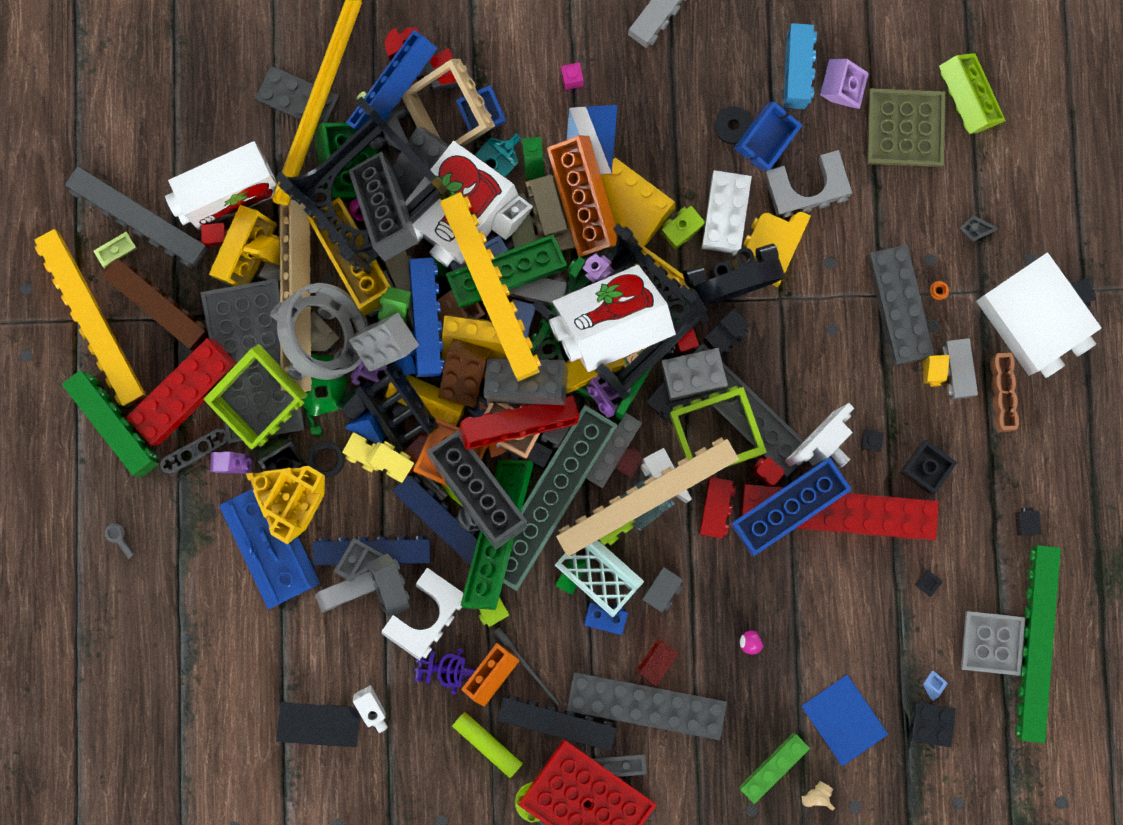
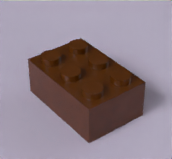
(464, 373)

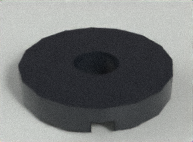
(732, 114)

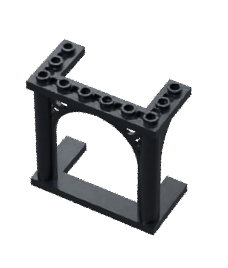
(307, 186)
(625, 255)

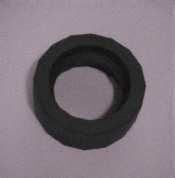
(326, 444)

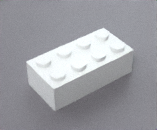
(726, 212)

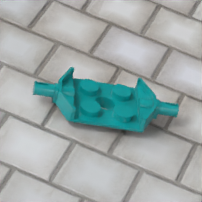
(501, 152)

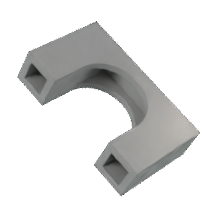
(788, 202)

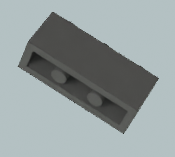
(389, 585)

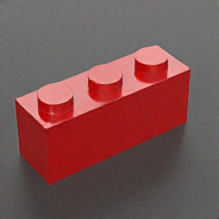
(717, 508)

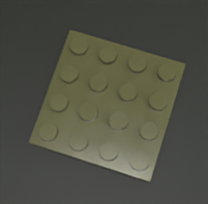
(906, 127)

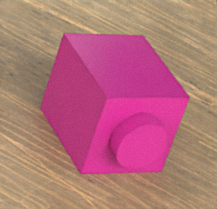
(572, 76)

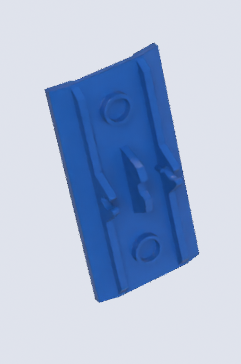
(277, 567)

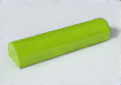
(487, 744)

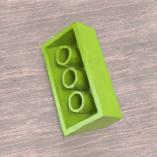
(971, 93)

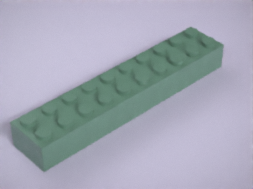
(557, 490)

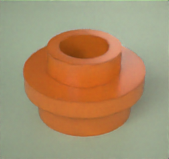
(944, 287)

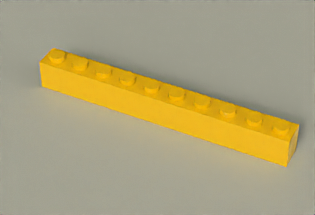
(489, 286)
(90, 318)

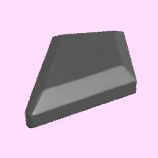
(977, 228)

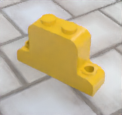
(783, 234)

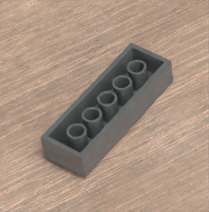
(383, 206)
(900, 305)
(477, 490)

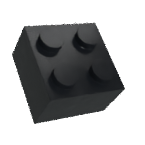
(928, 467)
(931, 724)

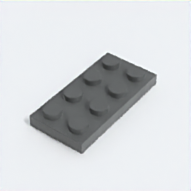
(291, 94)

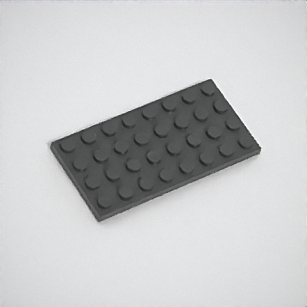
(238, 322)

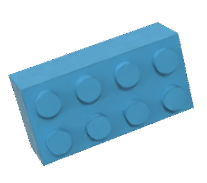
(799, 65)

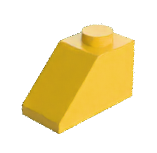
(265, 248)
(935, 369)

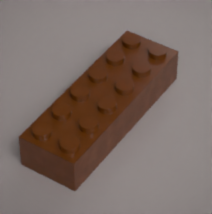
(153, 302)

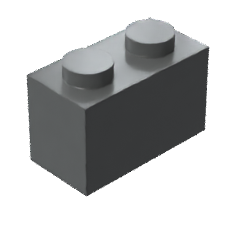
(662, 590)

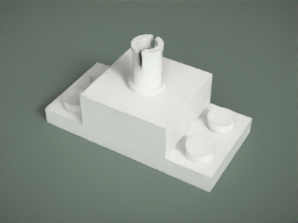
(825, 440)

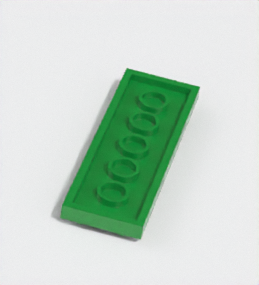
(517, 268)

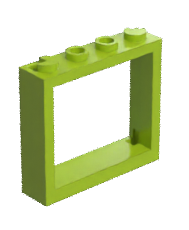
(715, 398)
(232, 419)

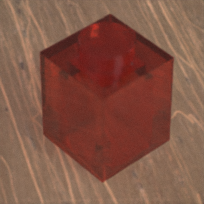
(629, 462)

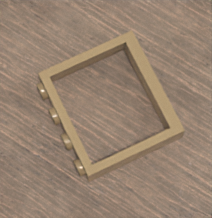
(469, 91)

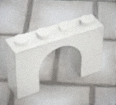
(419, 641)

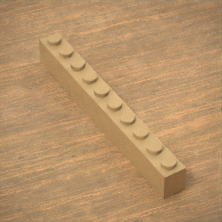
(295, 275)
(647, 497)

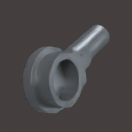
(115, 533)

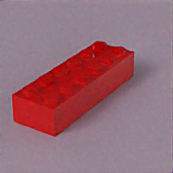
(181, 392)

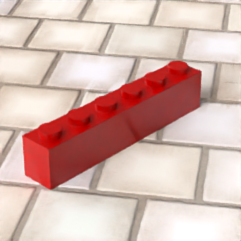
(517, 423)

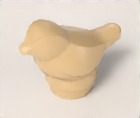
(818, 796)

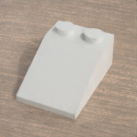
(657, 462)

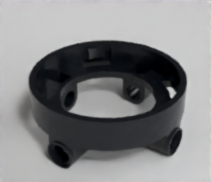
(744, 279)

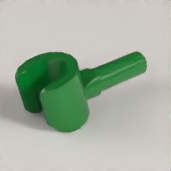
(315, 430)

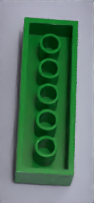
(111, 424)

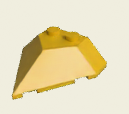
(288, 498)

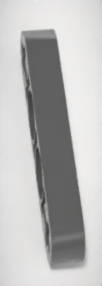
(196, 453)

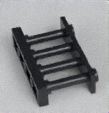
(383, 415)

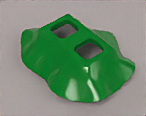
(336, 391)

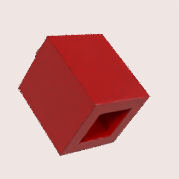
(213, 234)

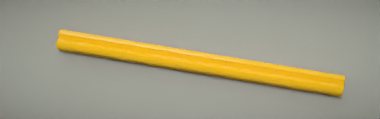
(318, 96)

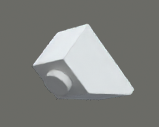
(511, 217)

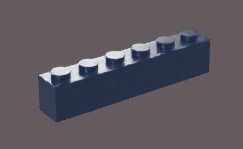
(437, 516)
(403, 550)

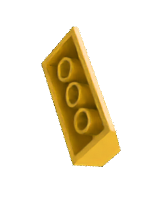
(232, 263)

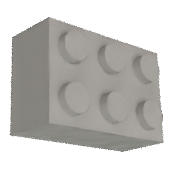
(383, 342)
(694, 374)

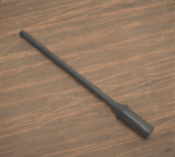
(508, 644)

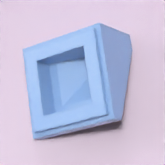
(934, 685)

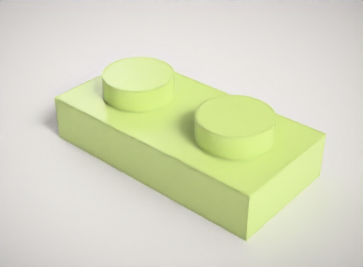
(116, 248)

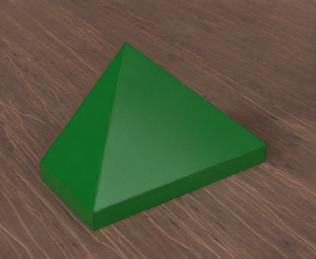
(564, 582)

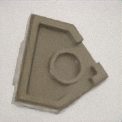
(321, 334)

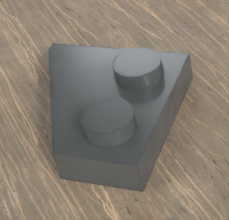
(355, 560)

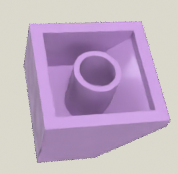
(844, 83)

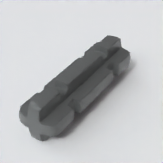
(434, 486)

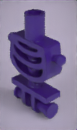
(463, 672)

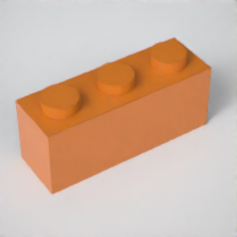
(490, 674)

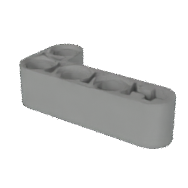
(344, 592)

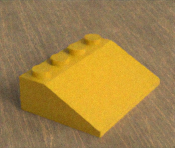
(636, 202)
(472, 331)

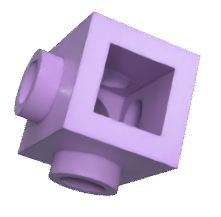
(598, 268)

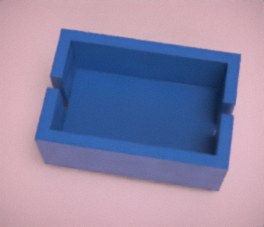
(768, 136)

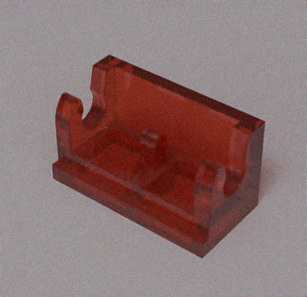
(657, 662)

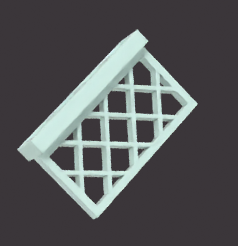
(613, 565)

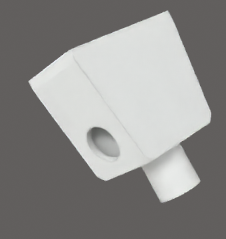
(367, 701)

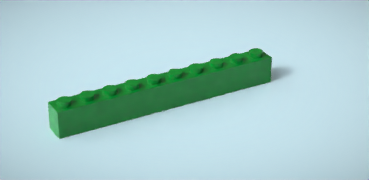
(1038, 644)

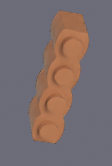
(1005, 398)

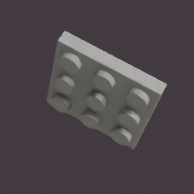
(993, 643)

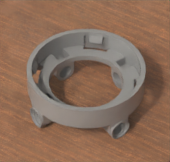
(332, 303)

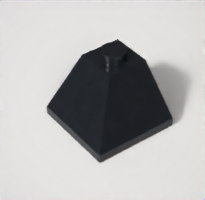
(278, 455)

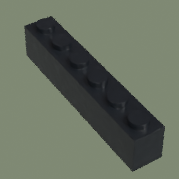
(557, 723)

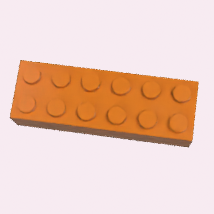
(583, 195)

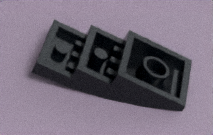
(318, 724)

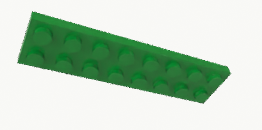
(488, 564)

